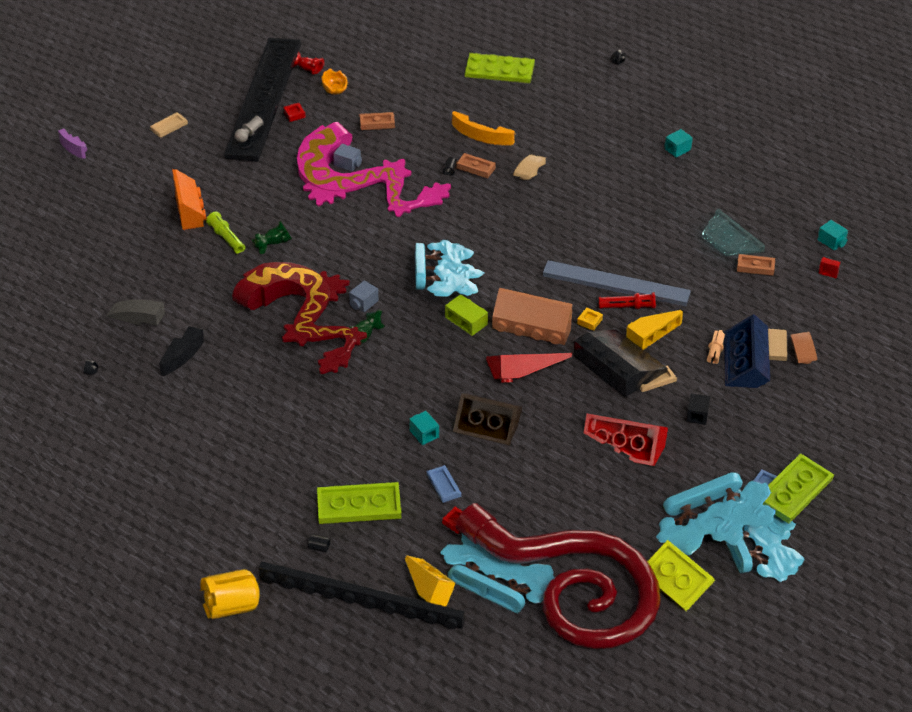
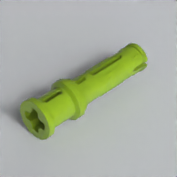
(221, 228)

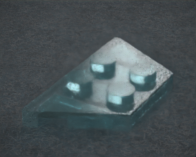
(730, 236)

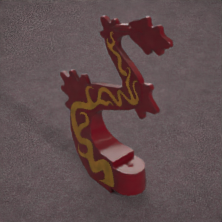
(278, 279)

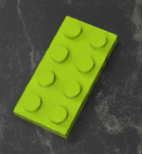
(499, 68)
(797, 487)
(359, 503)

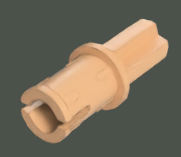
(716, 346)

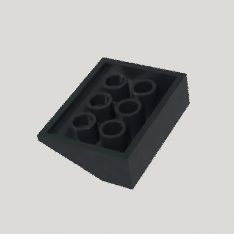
(617, 360)

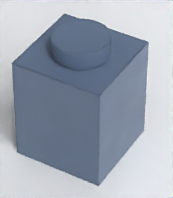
(347, 157)
(363, 296)

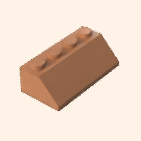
(532, 316)

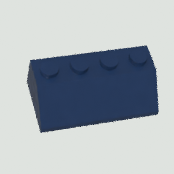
(747, 354)

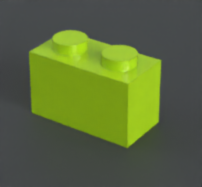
(466, 314)

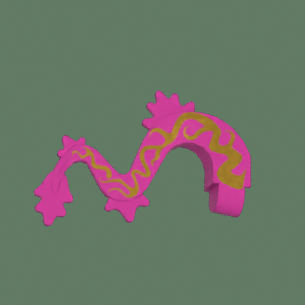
(325, 184)

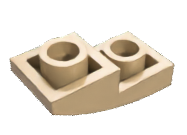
(529, 166)

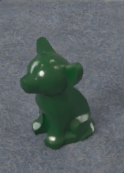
(273, 236)
(372, 320)

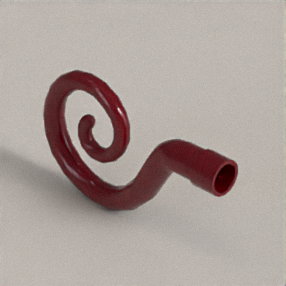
(484, 530)

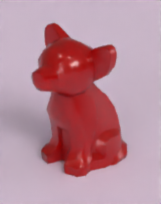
(314, 65)

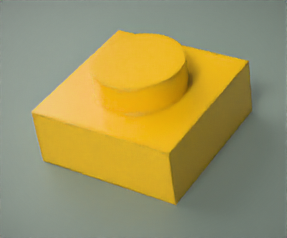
(589, 319)

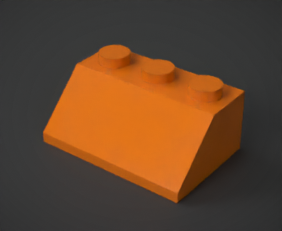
(188, 201)

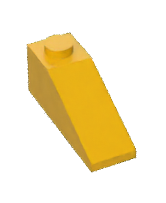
(652, 328)
(429, 581)

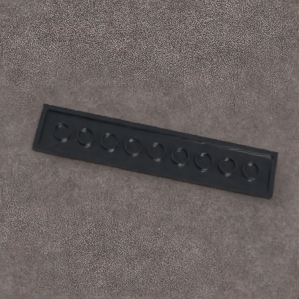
(264, 97)

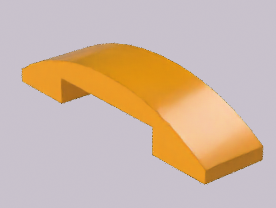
(481, 133)

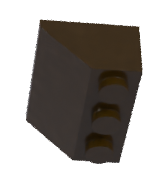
(487, 418)

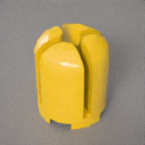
(230, 593)

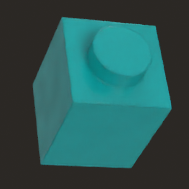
(678, 143)
(833, 235)
(424, 427)

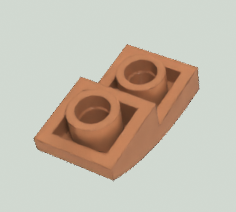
(803, 347)

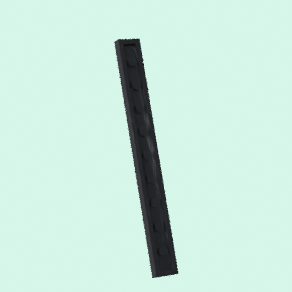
(362, 595)

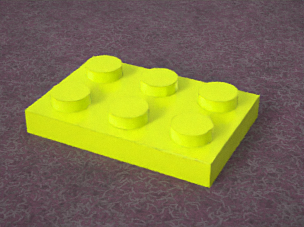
(679, 575)

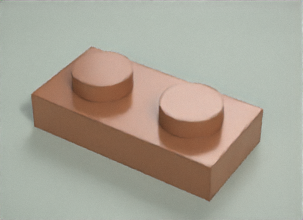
(377, 121)
(476, 165)
(756, 264)

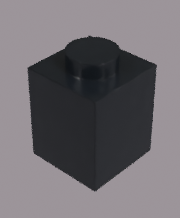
(698, 409)

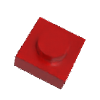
(294, 112)
(829, 267)
(451, 519)

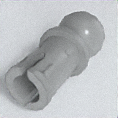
(248, 129)

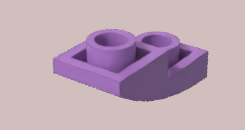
(72, 144)

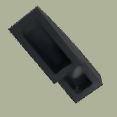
(181, 350)

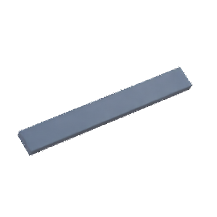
(615, 282)

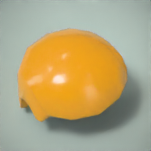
(334, 82)

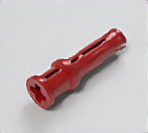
(604, 301)

